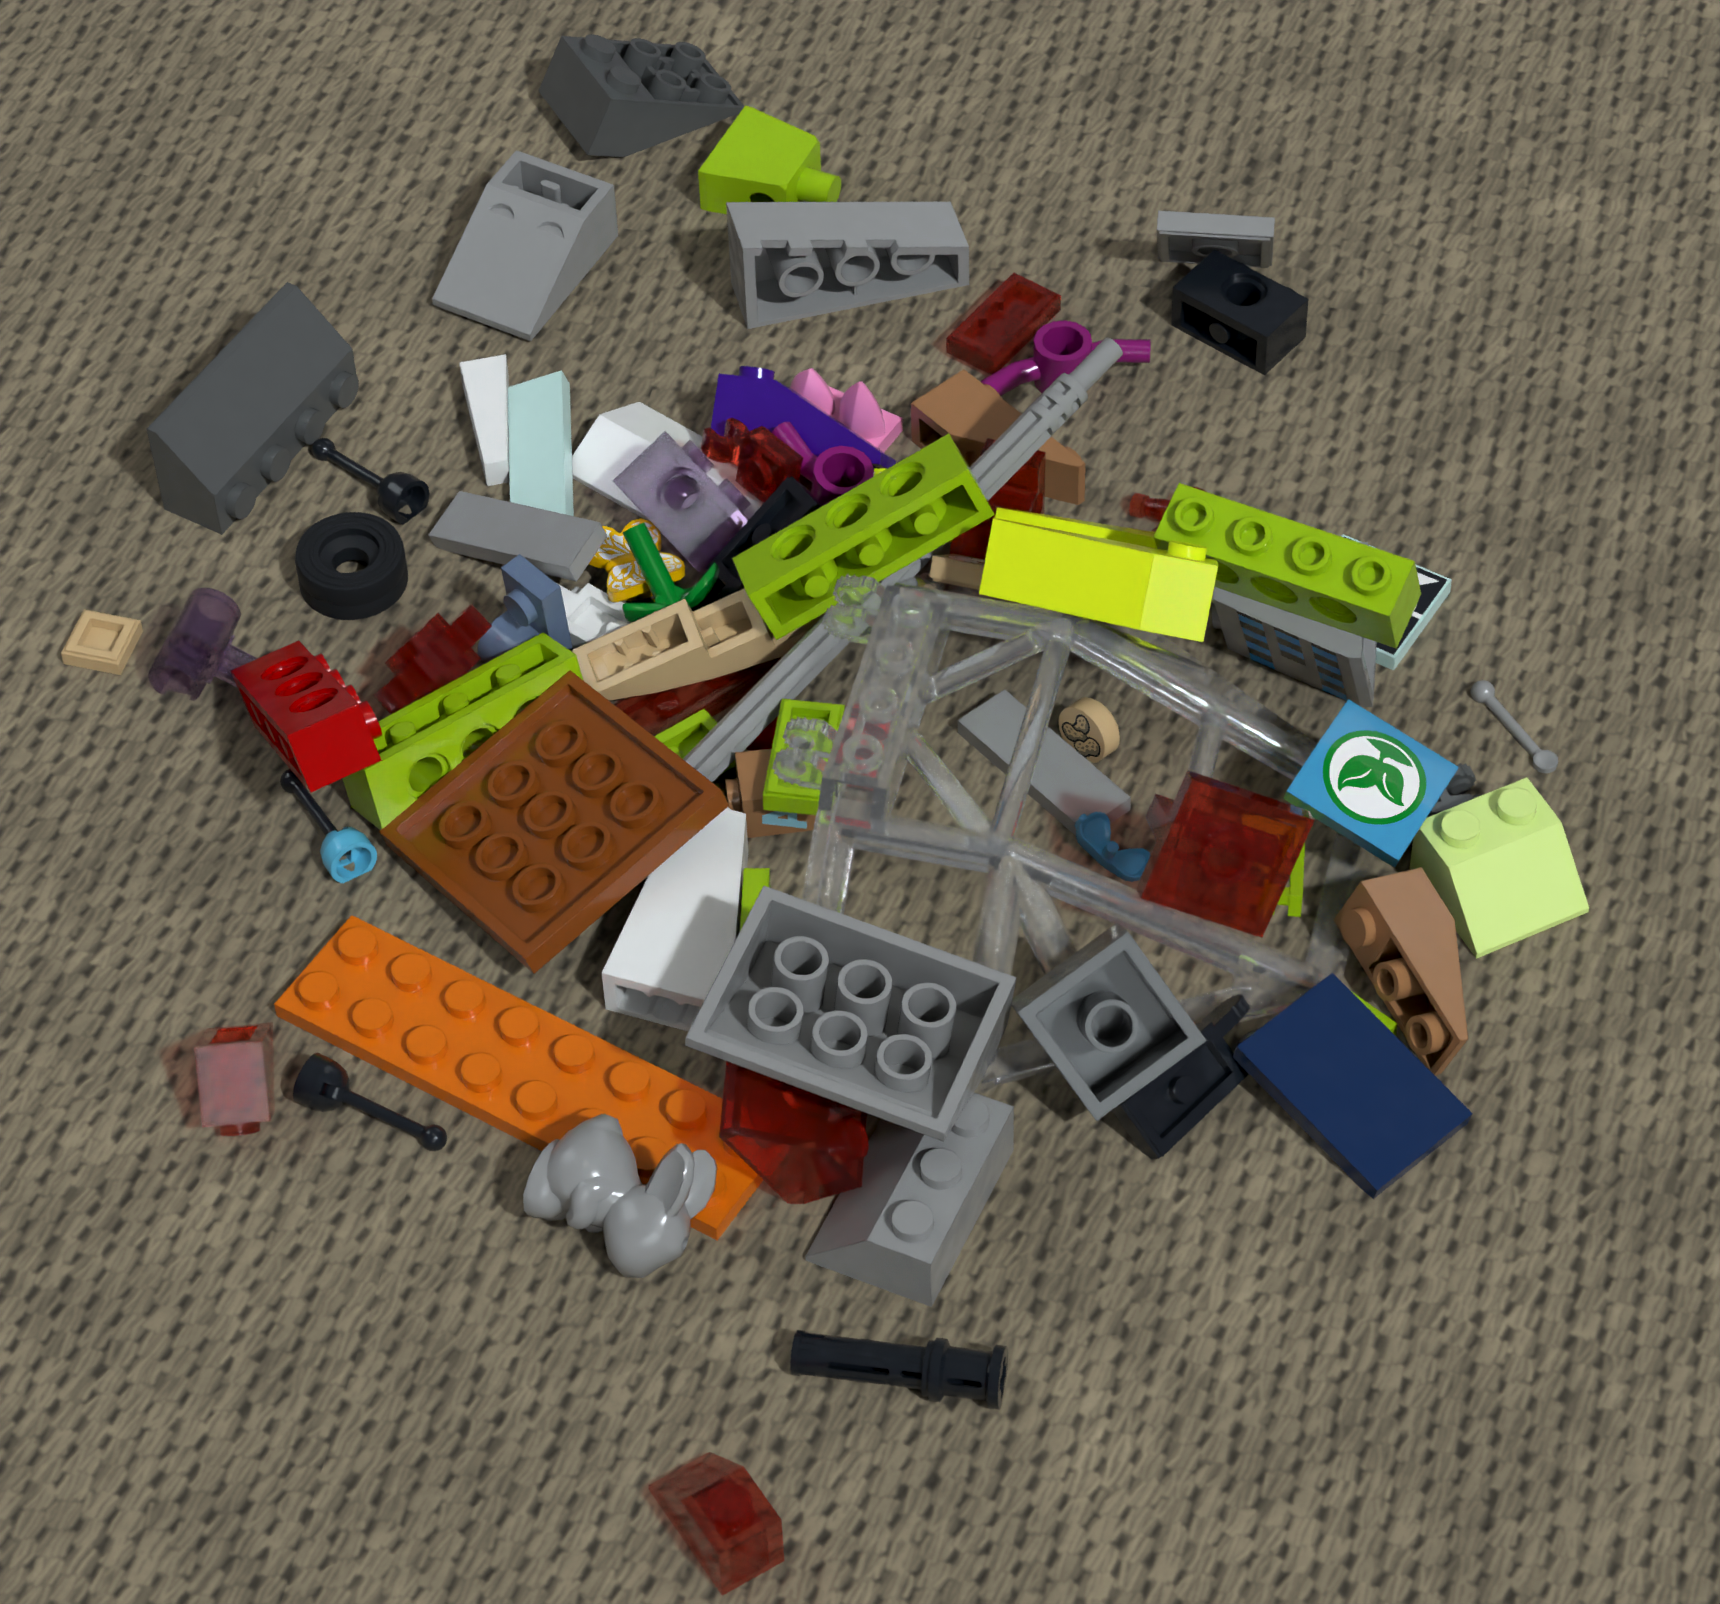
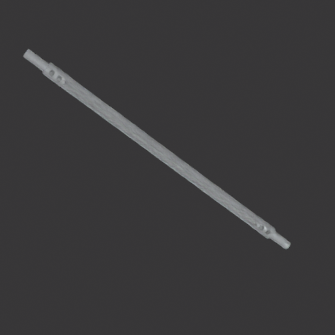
(818, 647)

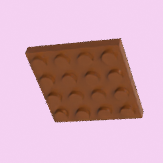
(553, 820)

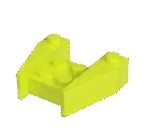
(1099, 573)

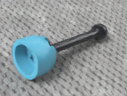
(337, 843)

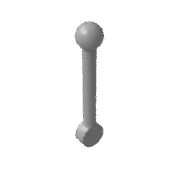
(1543, 760)

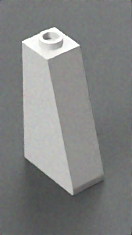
(681, 928)

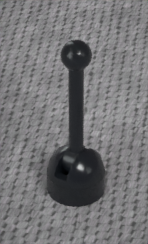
(393, 491)
(326, 1085)

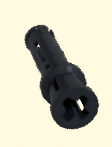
(934, 1369)

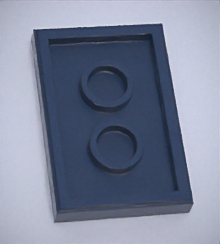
(1352, 1085)

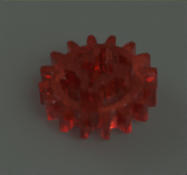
(432, 658)

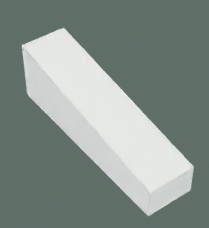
(486, 395)

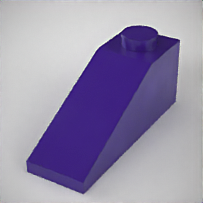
(765, 402)

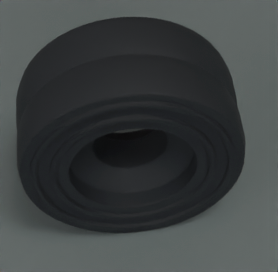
(344, 539)

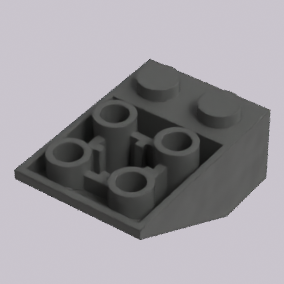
(633, 92)

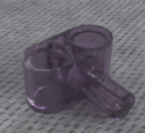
(199, 645)

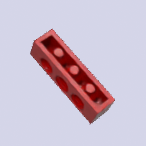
(309, 715)

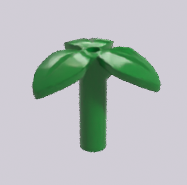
(659, 579)

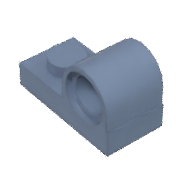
(532, 607)

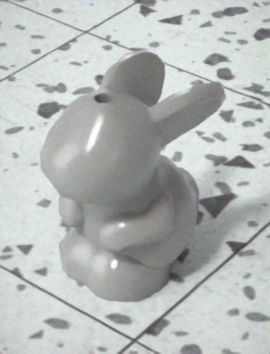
(597, 1187)

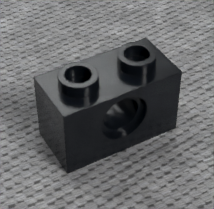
(1239, 312)

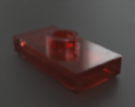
(1003, 324)

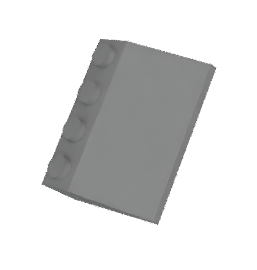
(854, 1013)

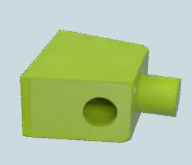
(764, 163)

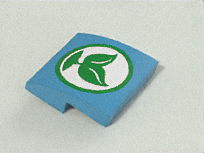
(1371, 782)

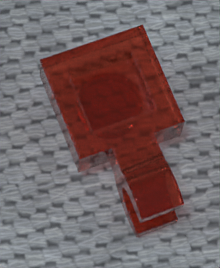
(758, 453)

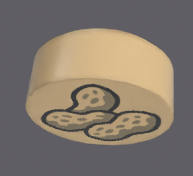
(1089, 729)

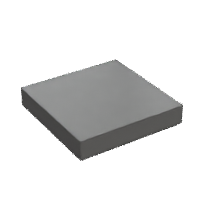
(1193, 236)

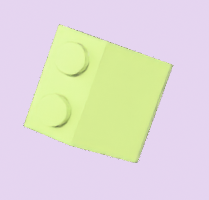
(1500, 867)

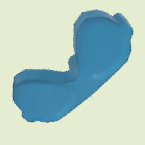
(1094, 836)

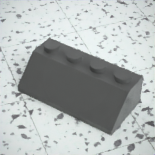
(251, 411)

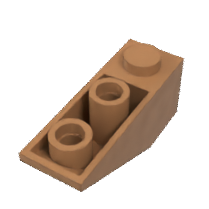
(977, 412)
(1412, 959)

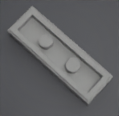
(503, 529)
(1062, 777)

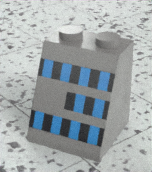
(1298, 646)

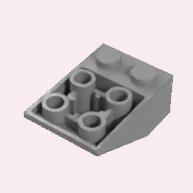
(528, 245)

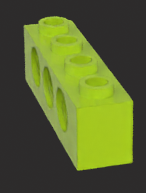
(863, 534)
(1296, 565)
(451, 723)

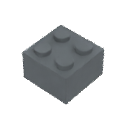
(1107, 1021)

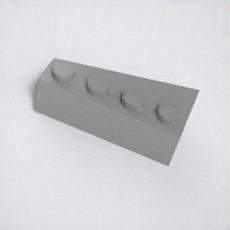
(840, 255)

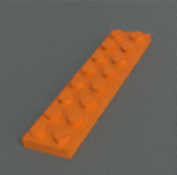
(504, 1057)

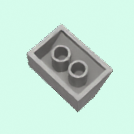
(917, 1202)

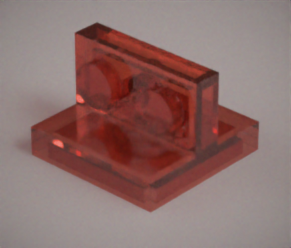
(1222, 852)

